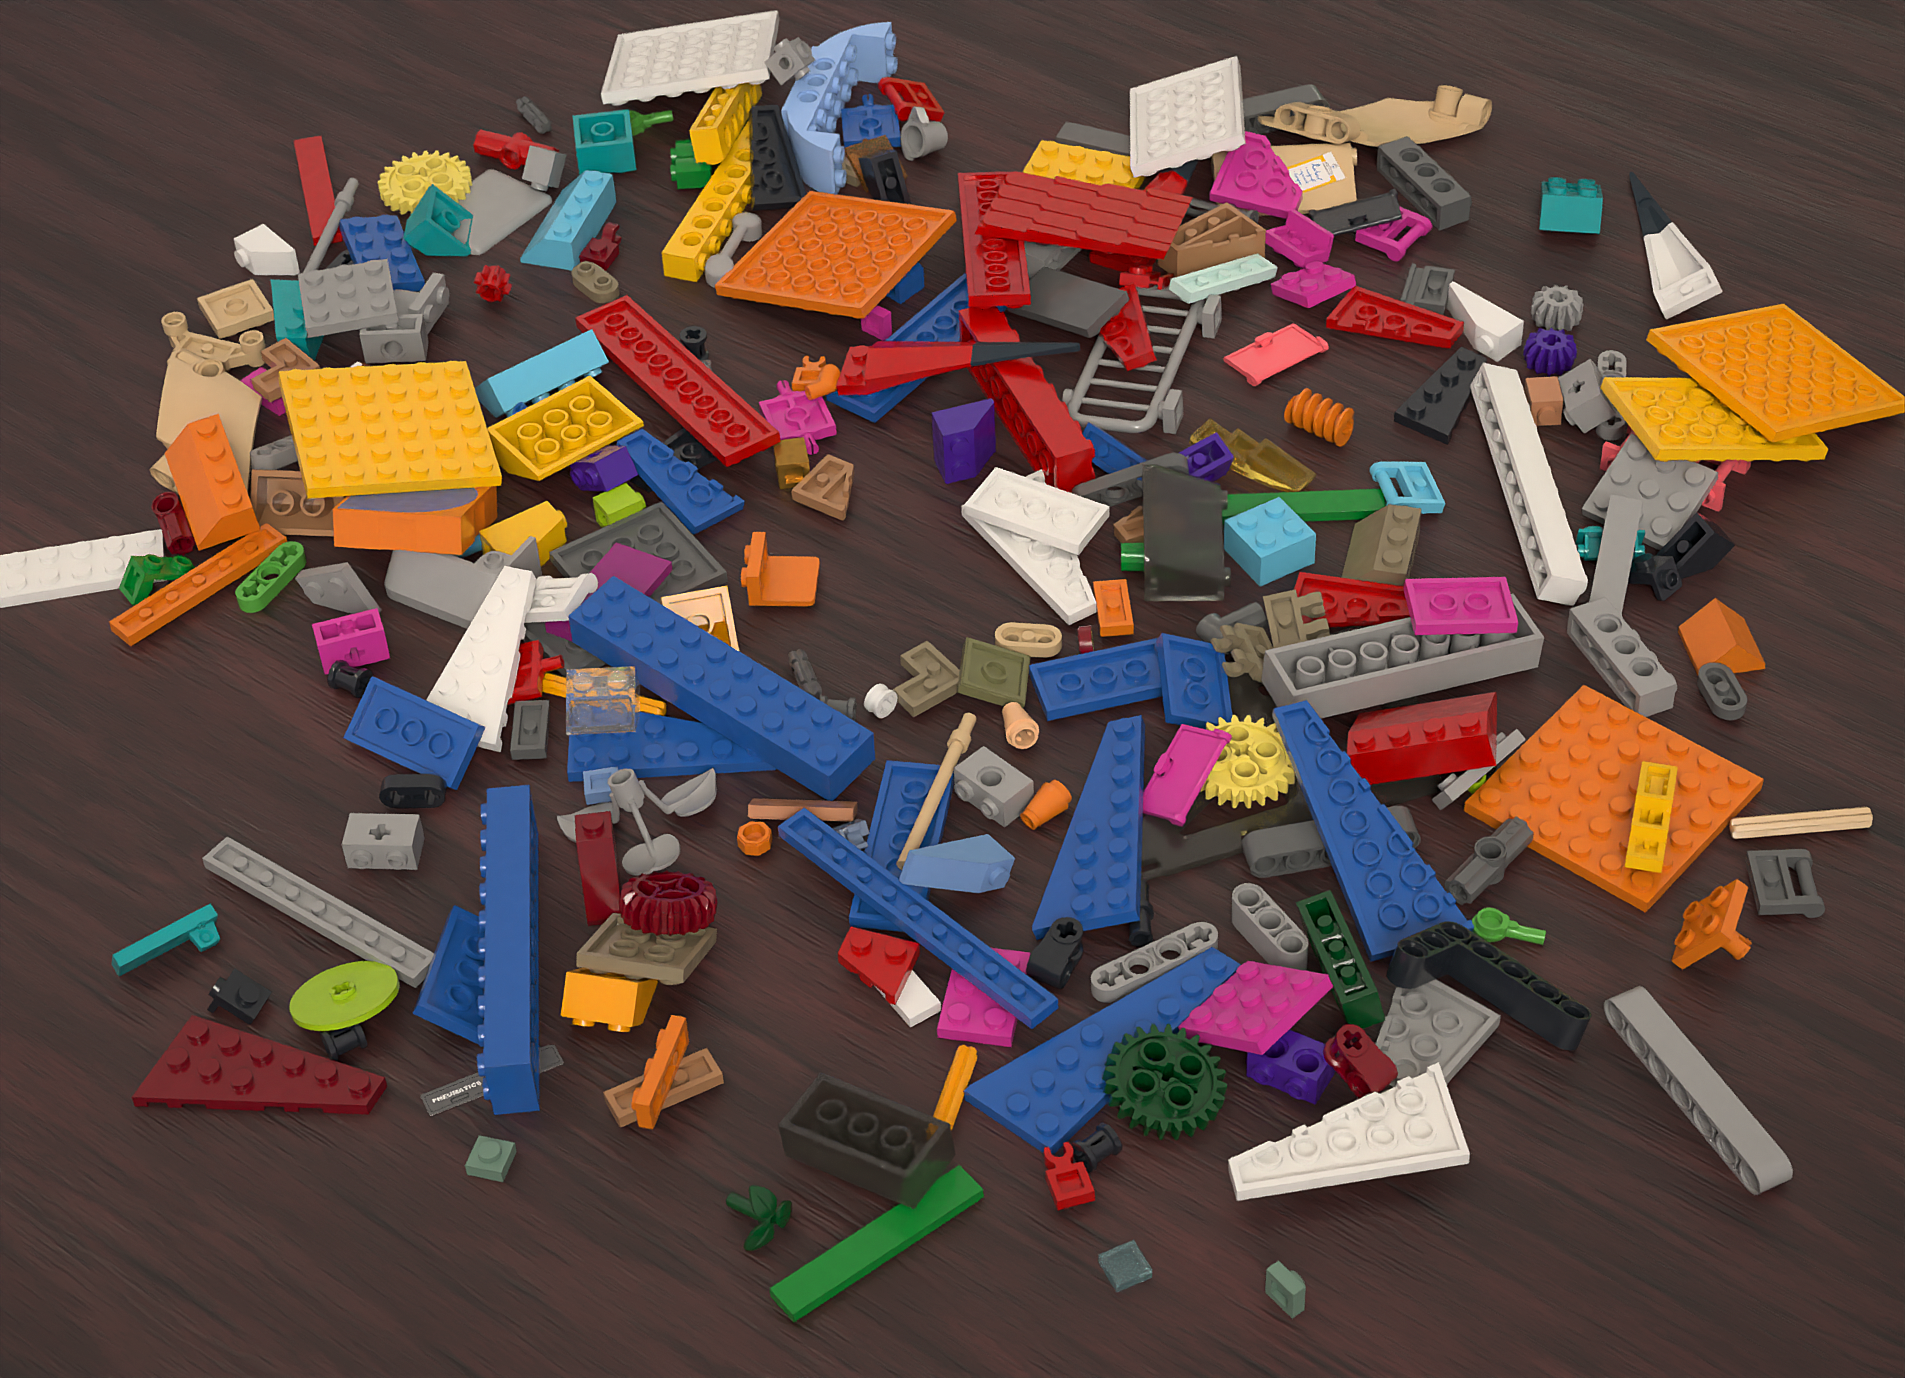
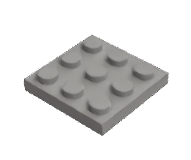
(347, 298)
(1668, 490)

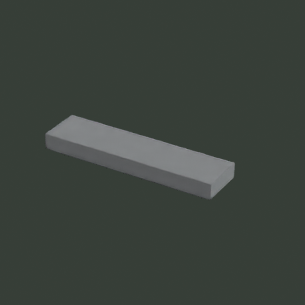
(1616, 550)

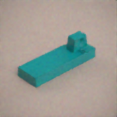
(197, 926)

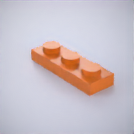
(660, 1072)

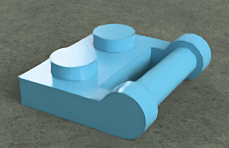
(1414, 481)

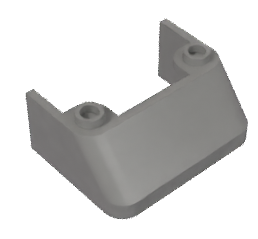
(451, 585)

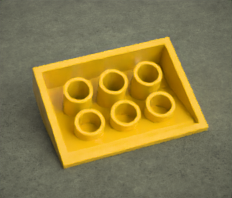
(561, 430)

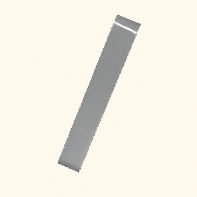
(1698, 1090)

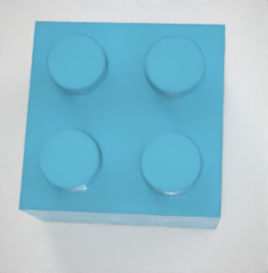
(1269, 541)

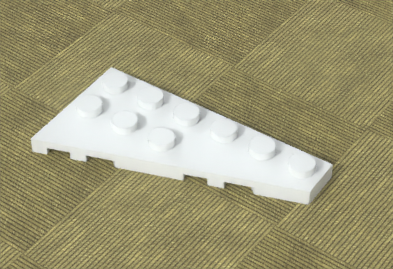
(1047, 569)
(487, 659)

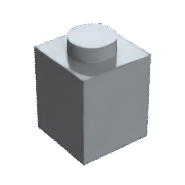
(543, 168)

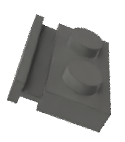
(1428, 287)

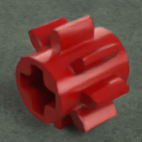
(492, 283)

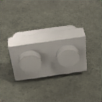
(429, 301)

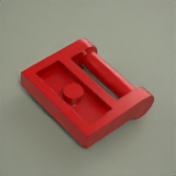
(914, 94)

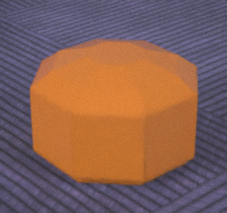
(754, 838)

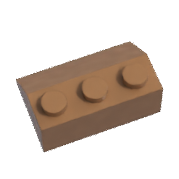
(283, 504)

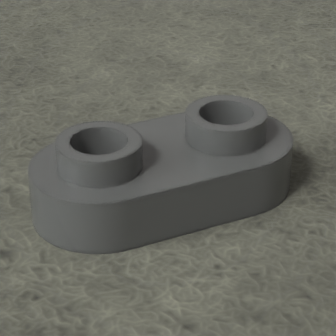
(1722, 691)

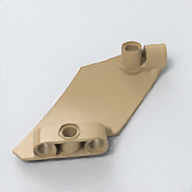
(1387, 119)
(200, 389)

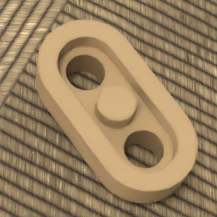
(1029, 639)

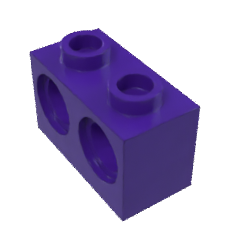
(1293, 1066)

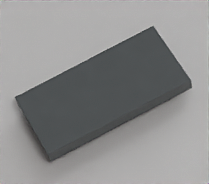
(1071, 302)

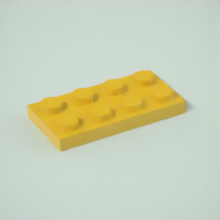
(1082, 165)

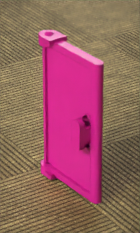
(1185, 770)

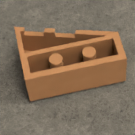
(1213, 240)

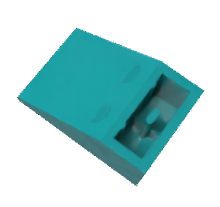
(1570, 206)

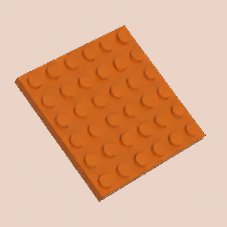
(836, 254)
(1580, 790)

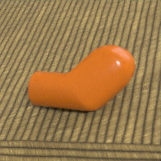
(826, 383)

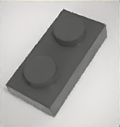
(530, 729)

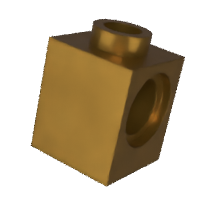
(791, 462)

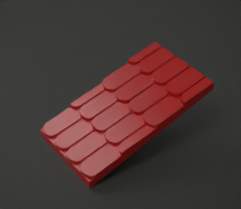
(1085, 215)

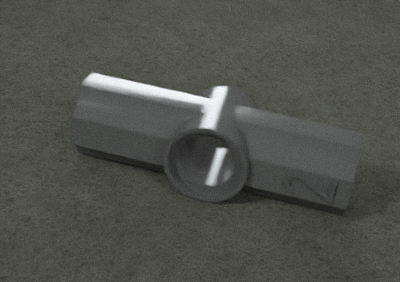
(1489, 860)

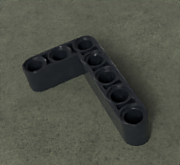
(1492, 975)

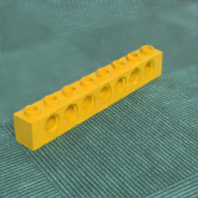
(711, 214)

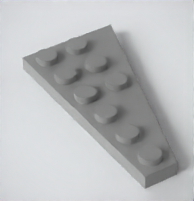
(1433, 1027)

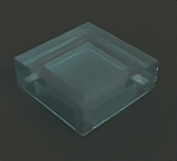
(1125, 1266)

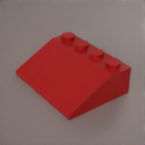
(1425, 739)

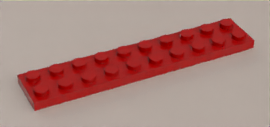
(993, 265)
(679, 381)

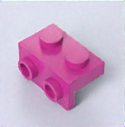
(1300, 240)

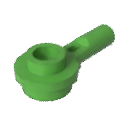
(640, 122)
(1494, 926)

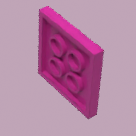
(1256, 1006)

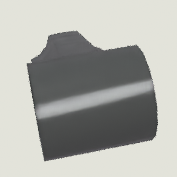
(1210, 625)

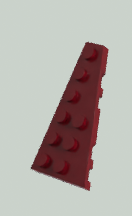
(248, 1072)

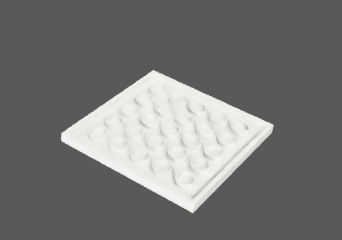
(691, 58)

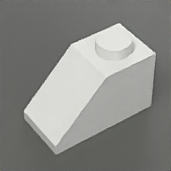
(265, 253)

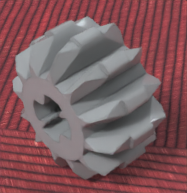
(1557, 308)

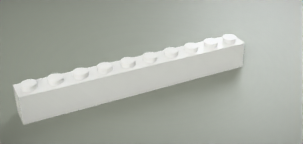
(1528, 485)

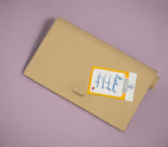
(1319, 169)

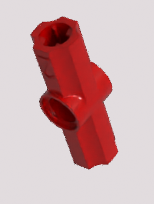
(510, 150)

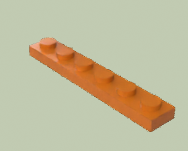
(196, 585)

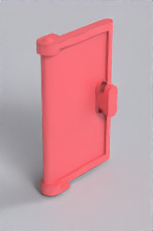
(1275, 353)

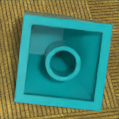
(433, 223)

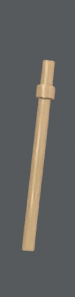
(957, 745)

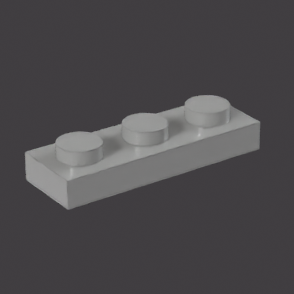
(1454, 786)

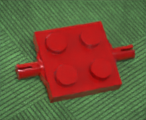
(532, 671)

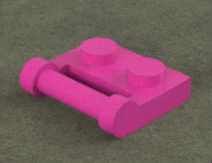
(1382, 236)

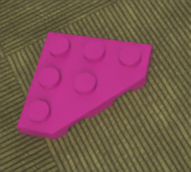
(1256, 179)

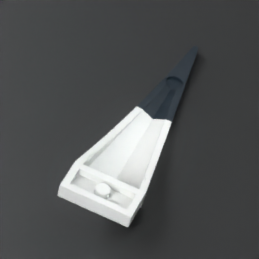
(1676, 268)

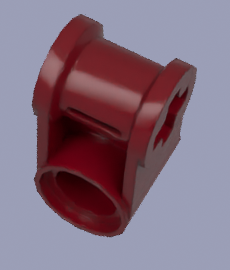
(1361, 1063)

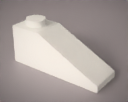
(1485, 324)

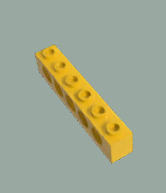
(722, 121)

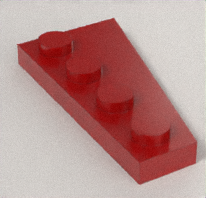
(1387, 317)
(1129, 334)
(1354, 601)

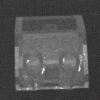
(602, 700)

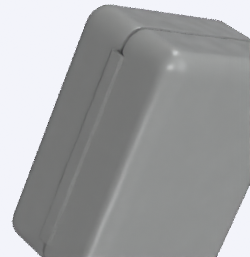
(498, 209)

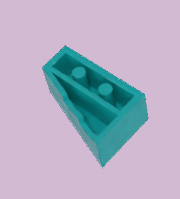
(290, 317)

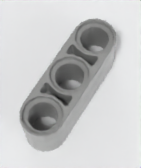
(1268, 928)

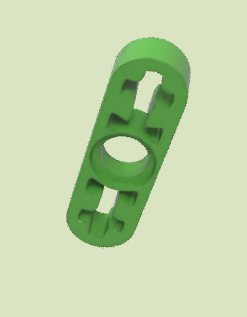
(257, 592)

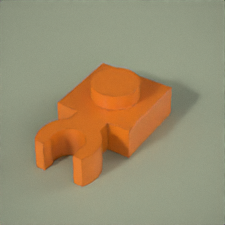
(808, 373)

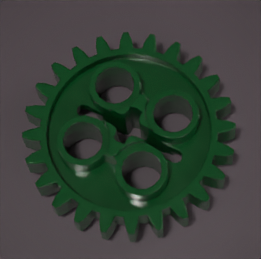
(1164, 1081)

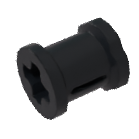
(696, 341)
(349, 678)
(343, 1040)
(1097, 1147)

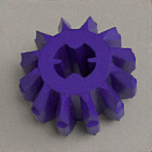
(1550, 351)

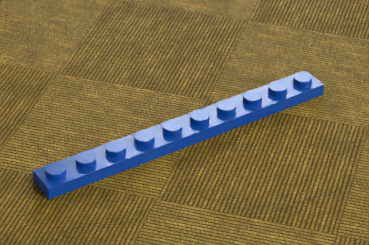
(919, 918)

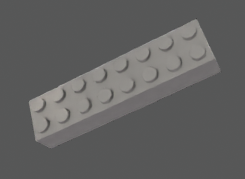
(1393, 664)

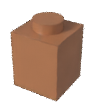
(1544, 400)

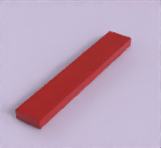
(316, 185)

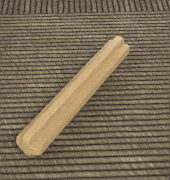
(1800, 822)

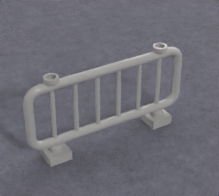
(1167, 410)

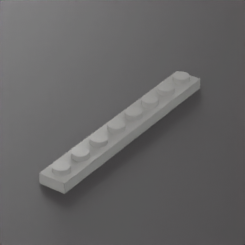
(319, 910)

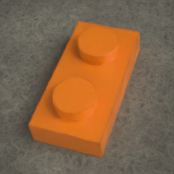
(1113, 608)

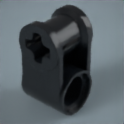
(1057, 953)

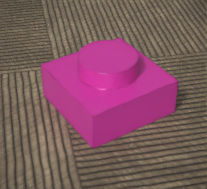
(878, 323)

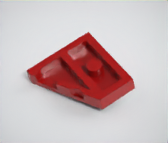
(879, 960)

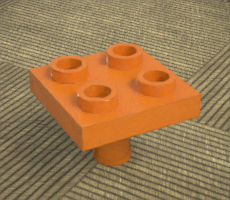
(1712, 925)

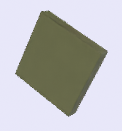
(993, 673)

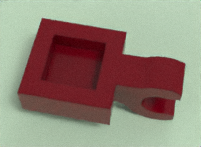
(603, 250)

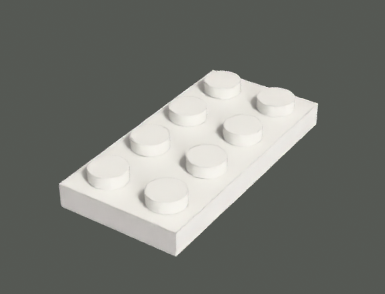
(1036, 510)

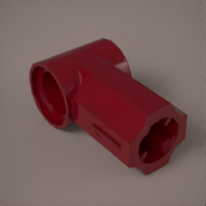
(173, 523)

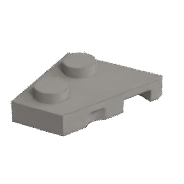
(336, 588)

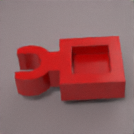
(1067, 1180)

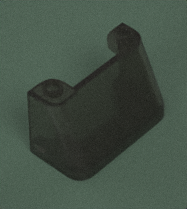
(1182, 536)

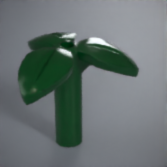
(763, 1209)

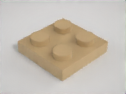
(236, 309)

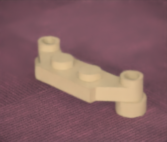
(227, 352)

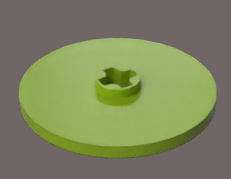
(344, 996)

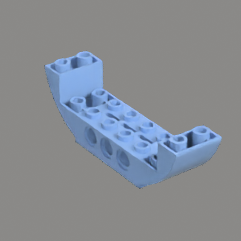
(819, 96)

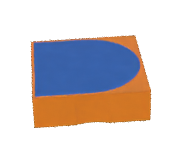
(415, 520)

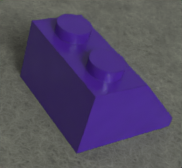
(963, 439)

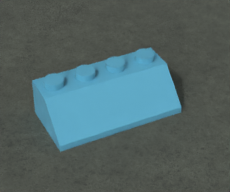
(572, 221)
(542, 374)

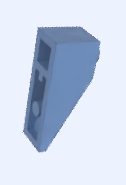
(959, 865)

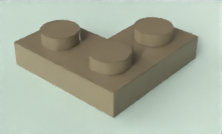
(933, 679)

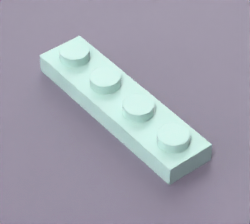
(1222, 278)

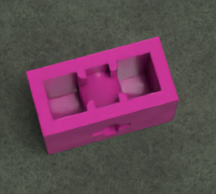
(351, 638)

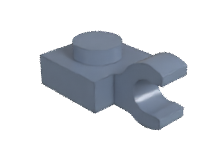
(853, 832)

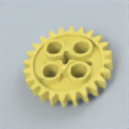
(409, 180)
(1250, 765)

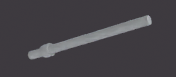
(342, 205)

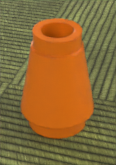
(1046, 804)

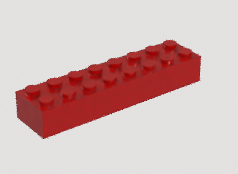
(1029, 405)

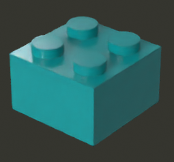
(604, 142)

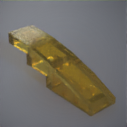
(1257, 461)

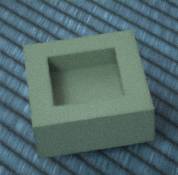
(490, 1158)
(1285, 1289)

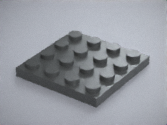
(653, 532)

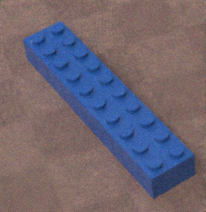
(723, 688)
(510, 952)

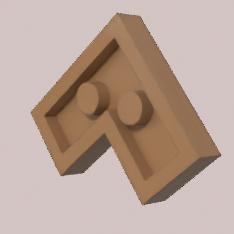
(280, 357)

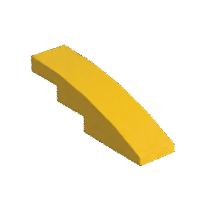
(1651, 817)

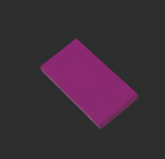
(631, 566)

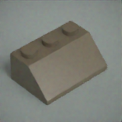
(1384, 546)

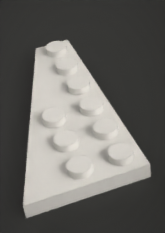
(1365, 1140)

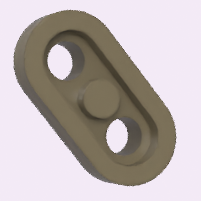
(595, 282)

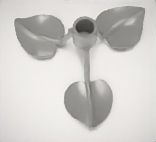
(629, 795)

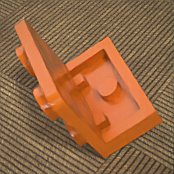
(778, 578)

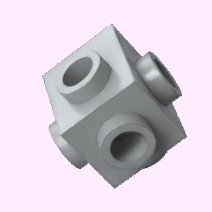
(790, 60)

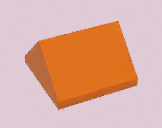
(1721, 637)

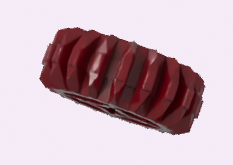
(668, 903)

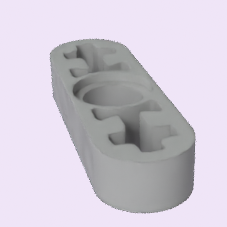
(274, 455)

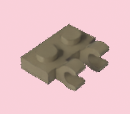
(1285, 617)
(1248, 649)

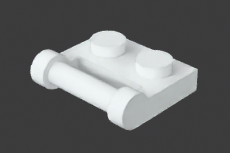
(559, 597)

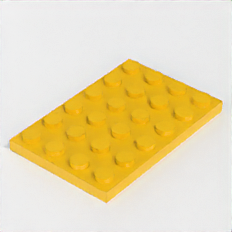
(1689, 423)

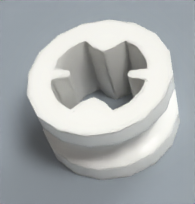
(880, 700)

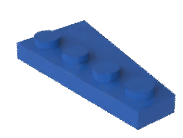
(678, 484)
(452, 979)

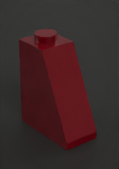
(598, 865)

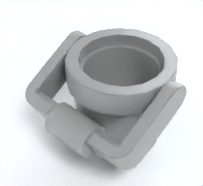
(922, 136)

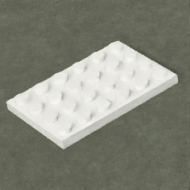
(1186, 117)

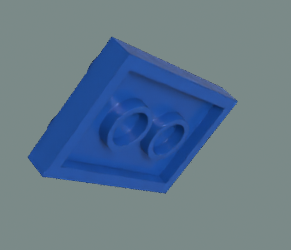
(1192, 682)

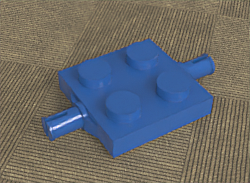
(870, 122)

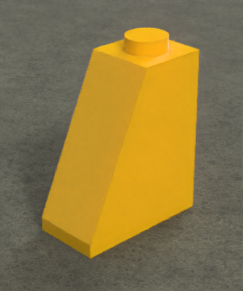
(539, 522)

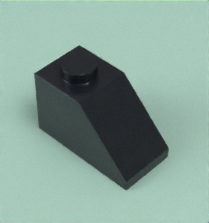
(884, 176)
(1697, 546)

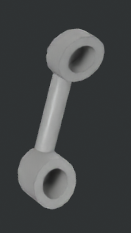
(745, 228)

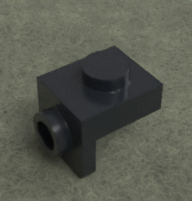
(1658, 572)
(239, 996)

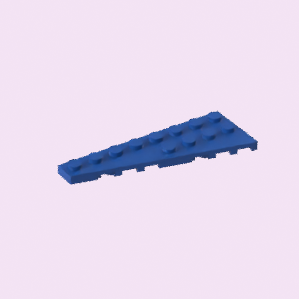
(1102, 852)
(1371, 854)
(1060, 1082)

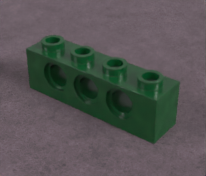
(1340, 960)

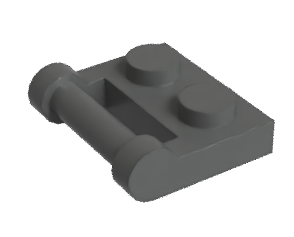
(1773, 883)

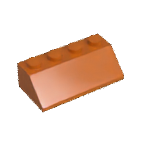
(210, 484)

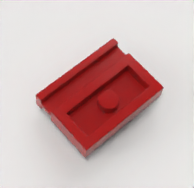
(1144, 277)

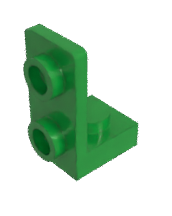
(143, 570)

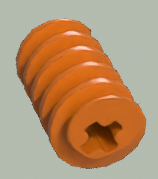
(1320, 417)

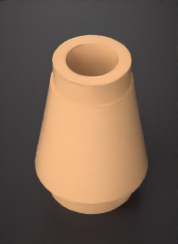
(1019, 726)

